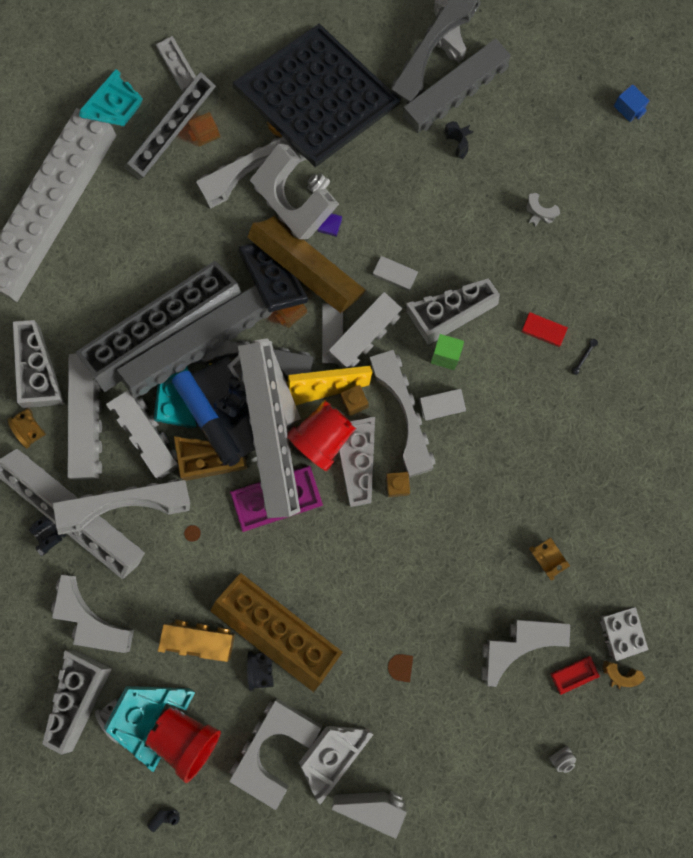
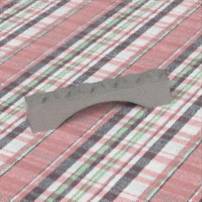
(219, 184)
(388, 373)
(77, 513)

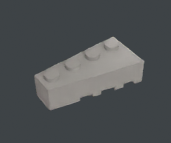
(34, 370)
(75, 698)

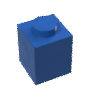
(632, 103)

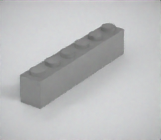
(83, 422)

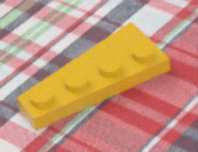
(322, 384)

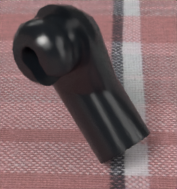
(164, 815)

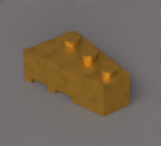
(199, 460)
(197, 640)

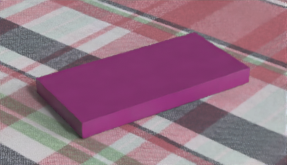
(250, 500)

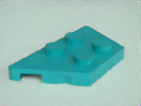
(112, 102)

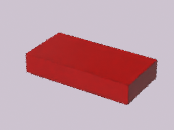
(544, 329)
(574, 675)

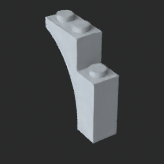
(452, 41)
(90, 629)
(526, 637)

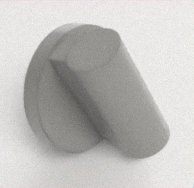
(317, 181)
(563, 760)

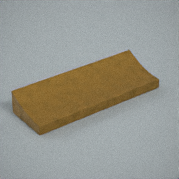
(306, 263)
(276, 632)

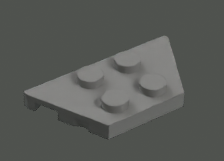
(331, 757)

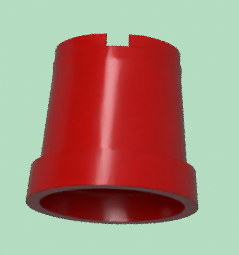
(322, 435)
(183, 742)

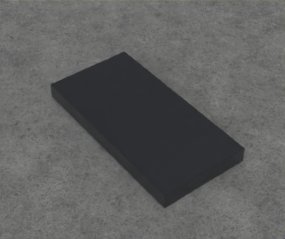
(274, 283)

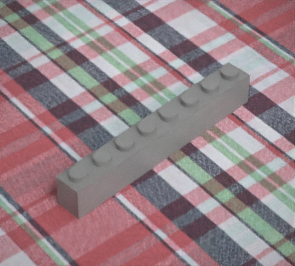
(269, 429)
(43, 490)

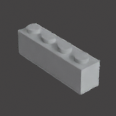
(364, 332)

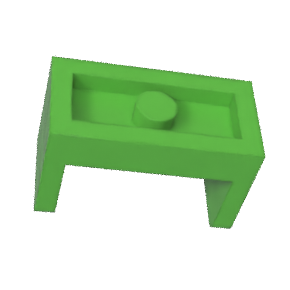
(447, 352)

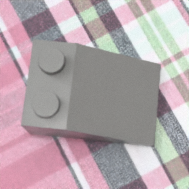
(376, 809)

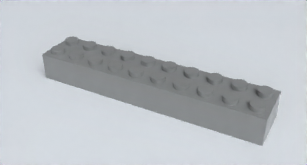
(50, 200)

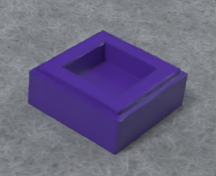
(331, 225)

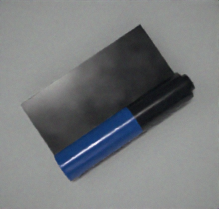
(227, 435)

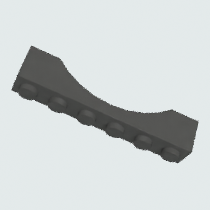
(411, 81)
(289, 362)

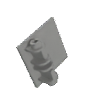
(623, 634)

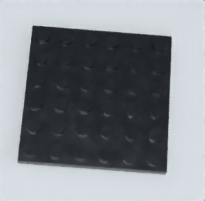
(316, 94)

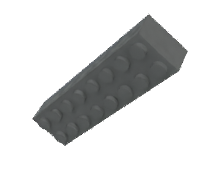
(157, 322)

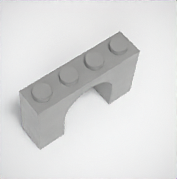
(270, 183)
(250, 773)

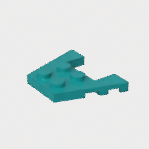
(137, 714)

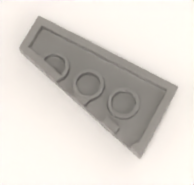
(358, 462)

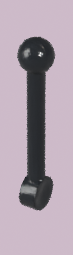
(593, 343)

